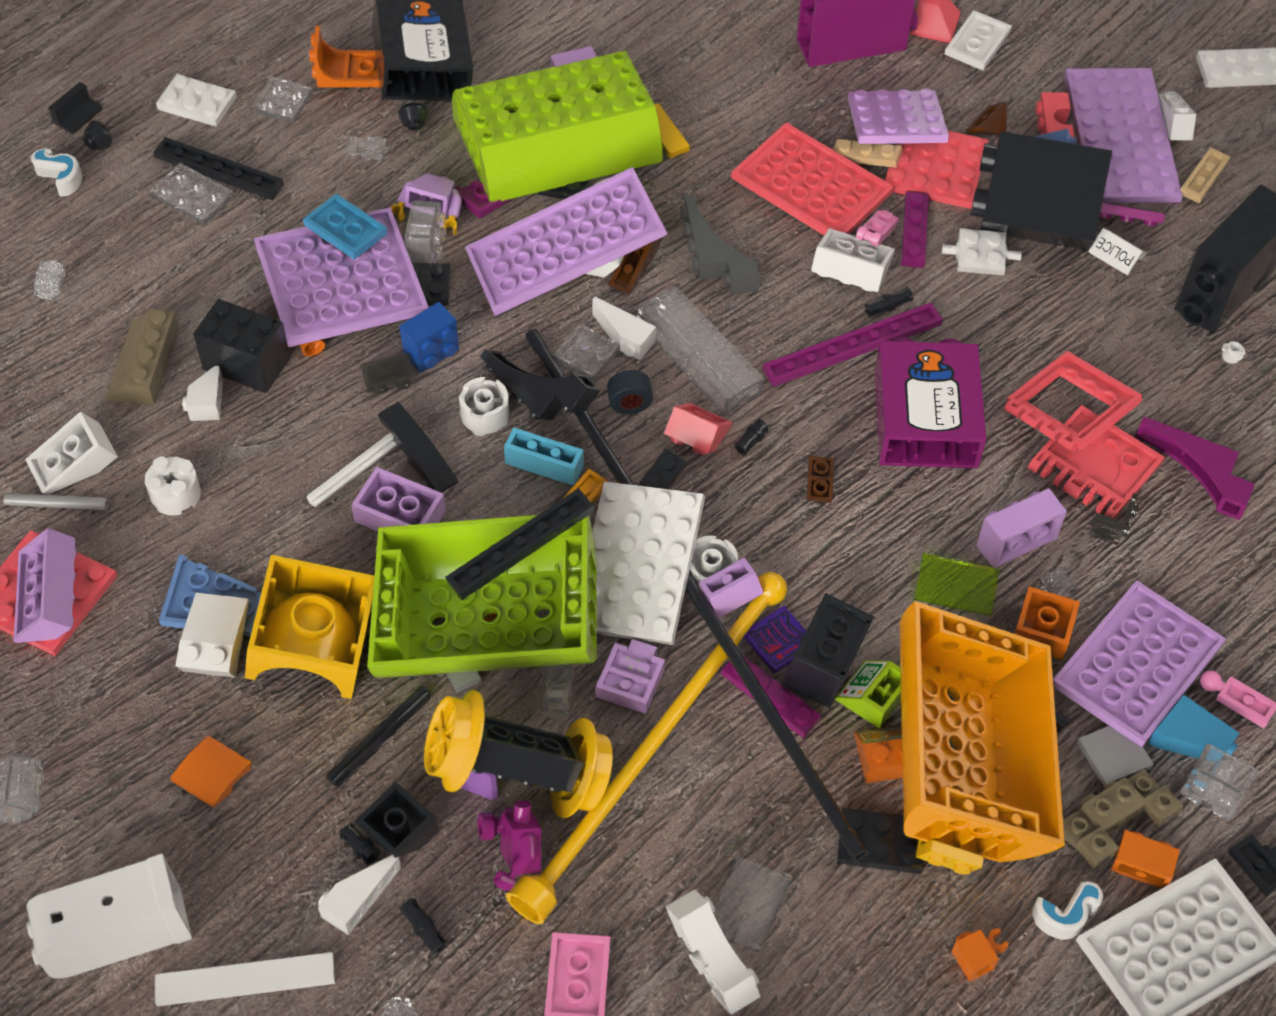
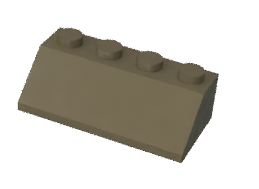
(144, 358)

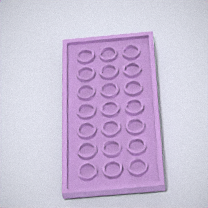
(1123, 114)
(565, 241)

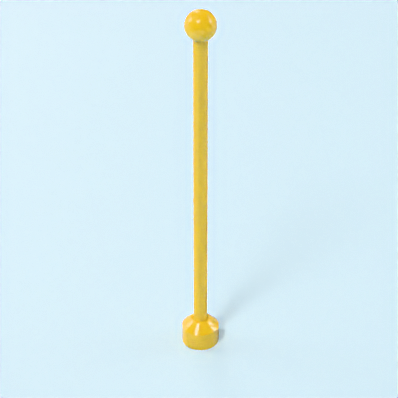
(534, 894)

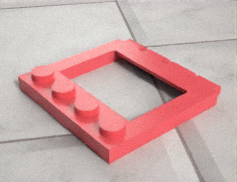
(1085, 376)

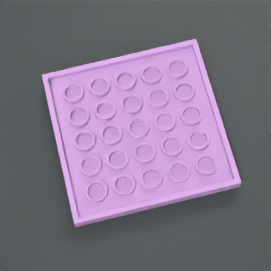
(328, 293)

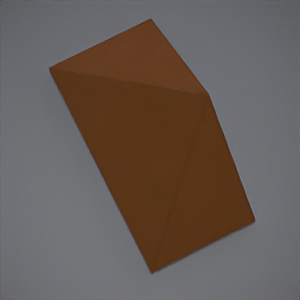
(991, 121)

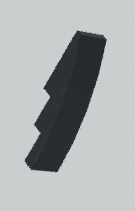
(418, 447)

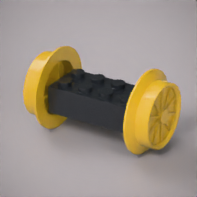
(569, 765)

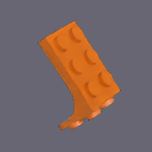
(341, 67)

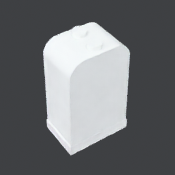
(107, 918)

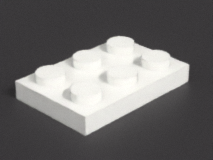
(978, 40)
(196, 100)

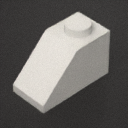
(205, 396)

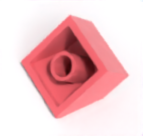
(696, 428)

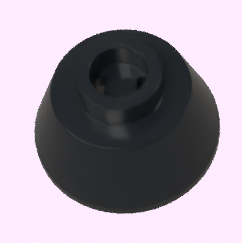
(413, 115)
(97, 136)

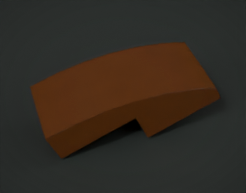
(820, 479)

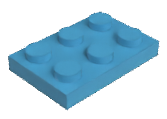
(345, 226)

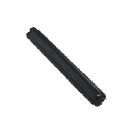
(378, 736)

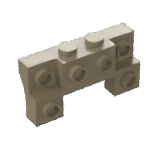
(1113, 808)

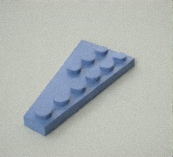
(197, 578)

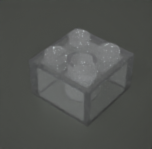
(425, 232)
(1219, 781)

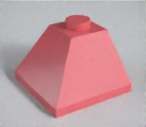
(936, 19)

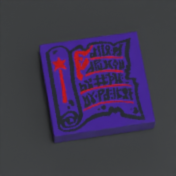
(776, 638)

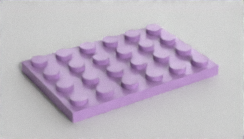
(1138, 663)

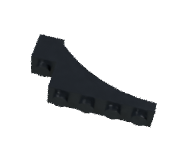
(542, 394)

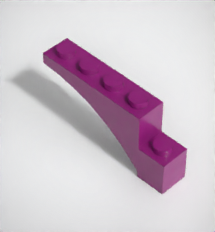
(1205, 460)

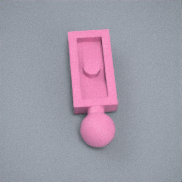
(1239, 697)

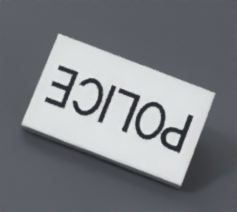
(1116, 251)

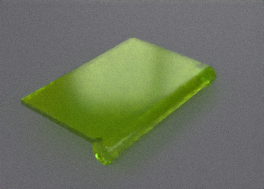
(957, 584)

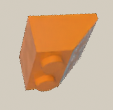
(880, 753)

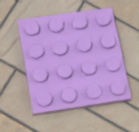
(897, 117)

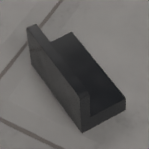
(74, 109)

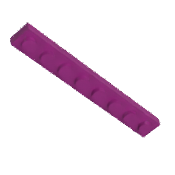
(851, 344)

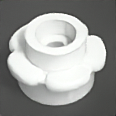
(1232, 352)

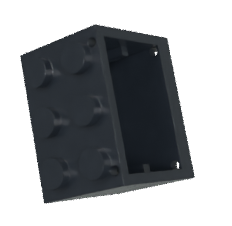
(243, 345)
(827, 650)

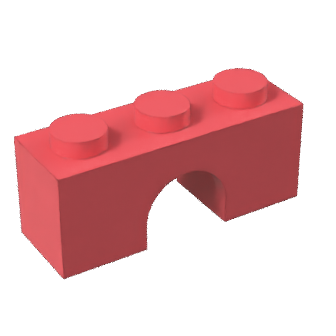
(1053, 112)

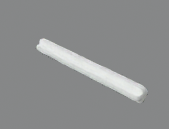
(351, 471)

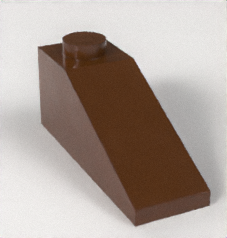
(633, 267)

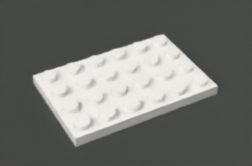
(643, 559)
(1181, 945)

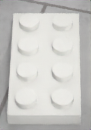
(1238, 67)

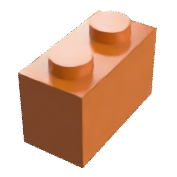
(1145, 859)

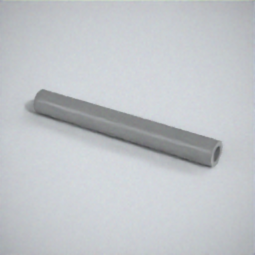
(56, 501)

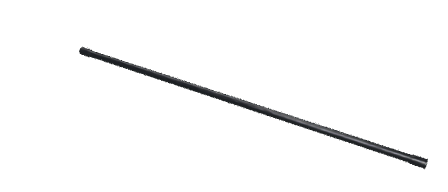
(847, 835)

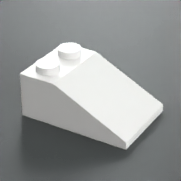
(71, 455)
(213, 635)

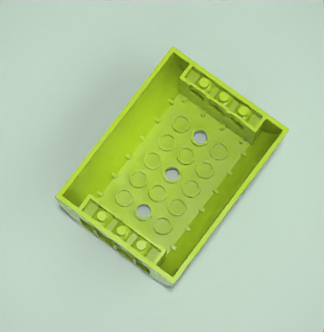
(561, 141)
(414, 592)

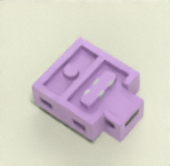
(631, 676)

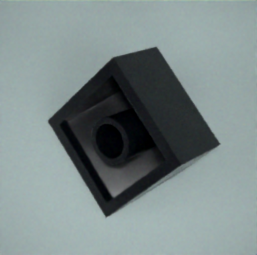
(398, 821)

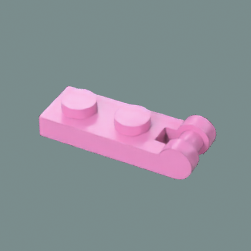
(877, 227)

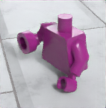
(519, 841)

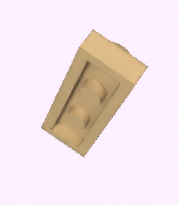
(869, 154)
(1205, 175)

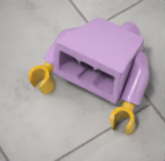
(431, 189)

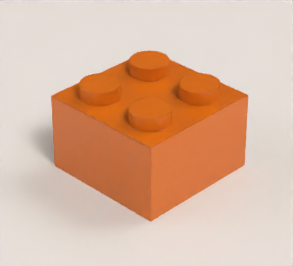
(1047, 620)

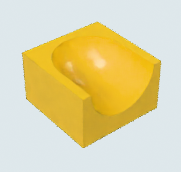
(311, 621)

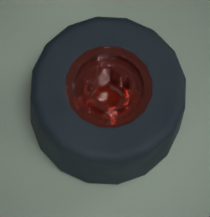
(629, 392)

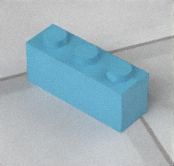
(544, 456)

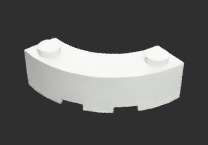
(711, 952)

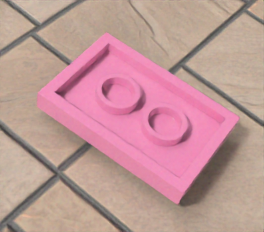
(577, 975)

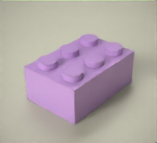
(396, 501)
(1021, 527)

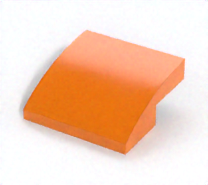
(210, 771)

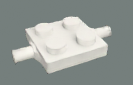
(981, 252)

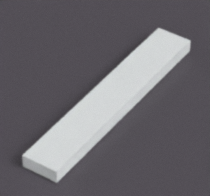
(244, 979)

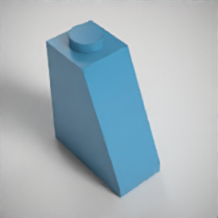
(1189, 730)

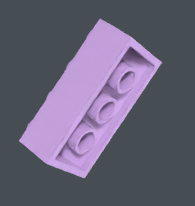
(45, 587)

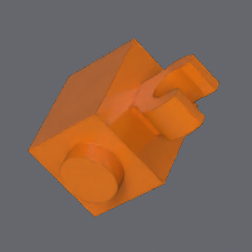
(976, 953)

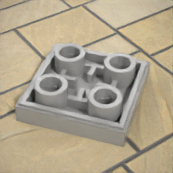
(1113, 755)

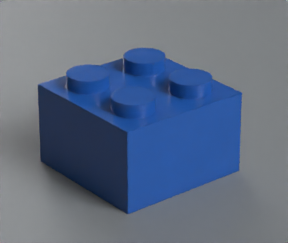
(430, 337)

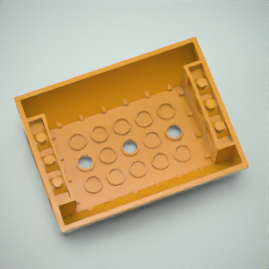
(1003, 779)

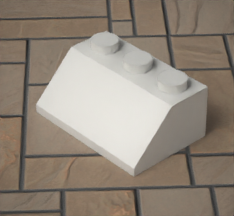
(852, 260)

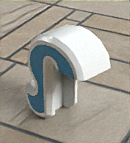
(59, 166)
(1071, 921)

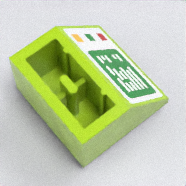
(873, 691)

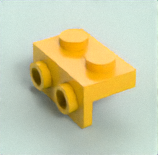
(949, 856)

